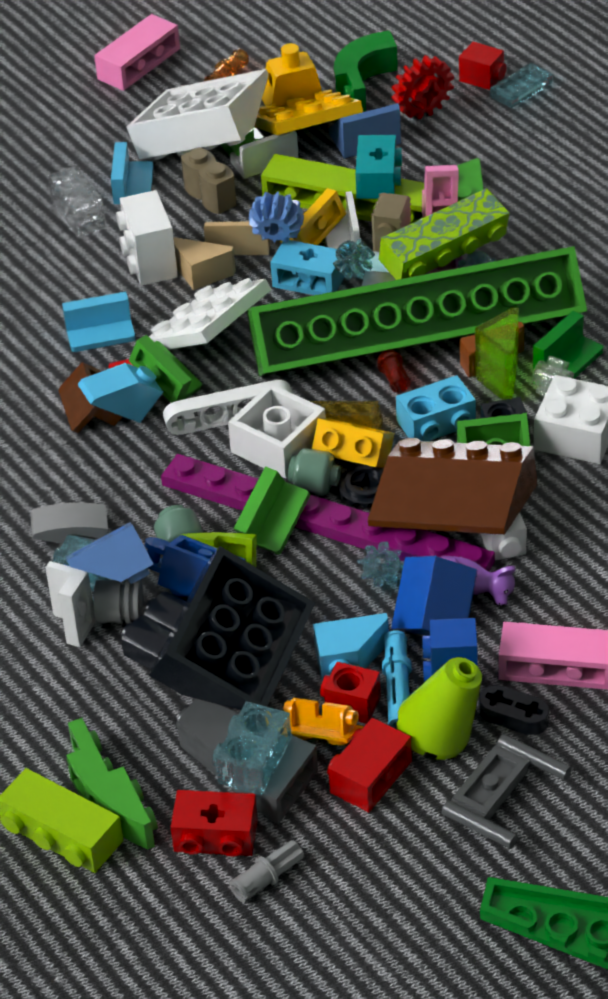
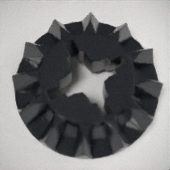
(354, 480)

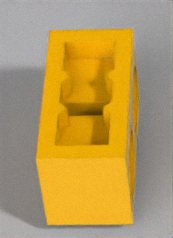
(353, 442)

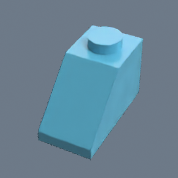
(123, 390)
(349, 641)

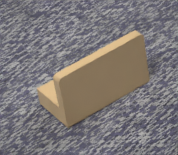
(236, 235)

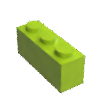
(60, 820)

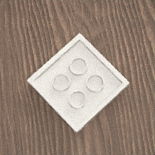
(209, 313)

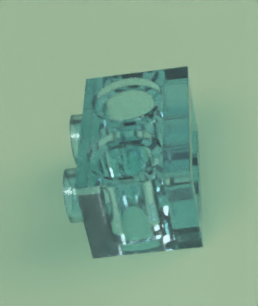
(252, 748)

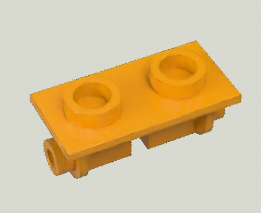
(334, 725)

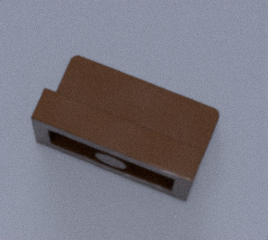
(77, 406)

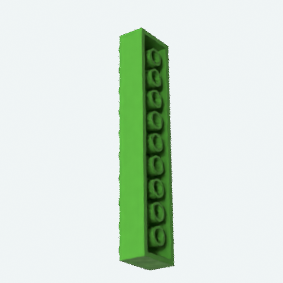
(413, 310)

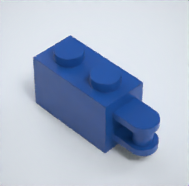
(181, 562)

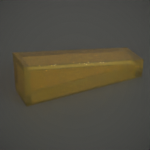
(355, 412)

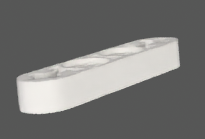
(227, 400)

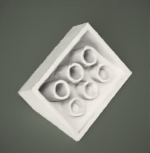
(199, 116)

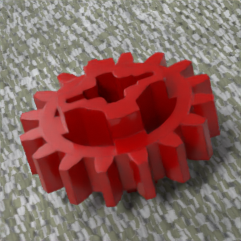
(423, 87)

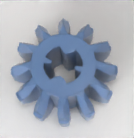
(276, 217)

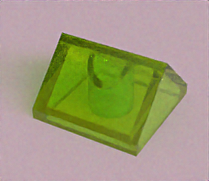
(498, 353)

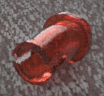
(391, 365)

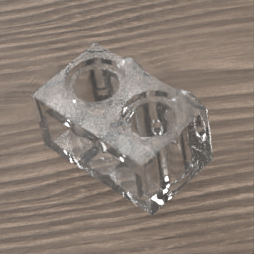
(77, 201)

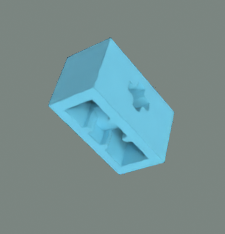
(305, 268)

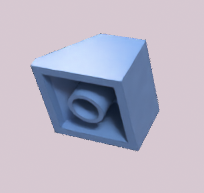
(114, 556)

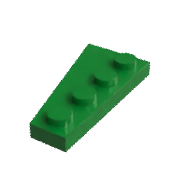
(550, 916)

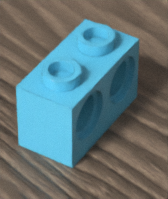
(435, 409)

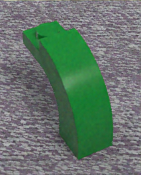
(362, 59)

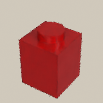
(481, 65)

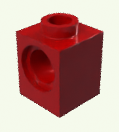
(353, 687)

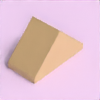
(203, 262)

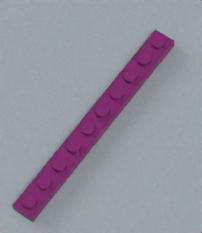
(318, 515)

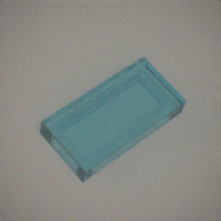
(521, 85)

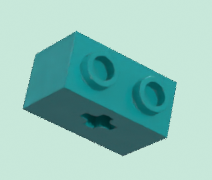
(377, 165)

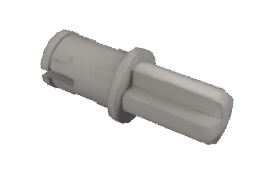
(265, 871)

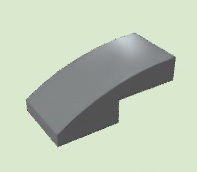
(59, 520)

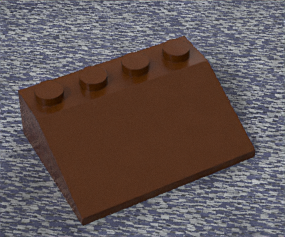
(454, 486)

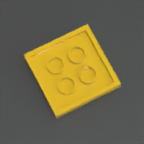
(306, 113)

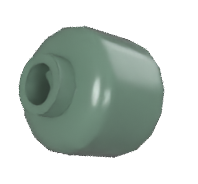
(314, 471)
(176, 521)

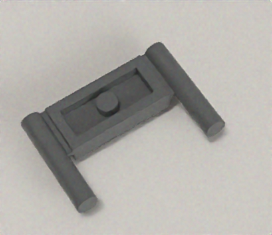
(494, 782)

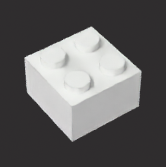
(147, 238)
(573, 420)
(274, 428)

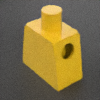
(290, 77)

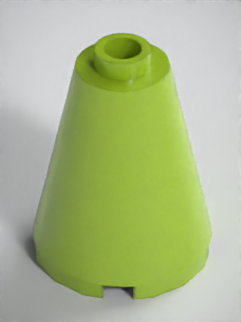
(442, 709)

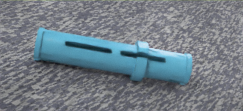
(396, 669)

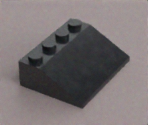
(232, 635)

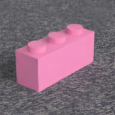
(137, 52)
(554, 655)

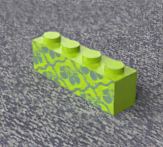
(444, 235)

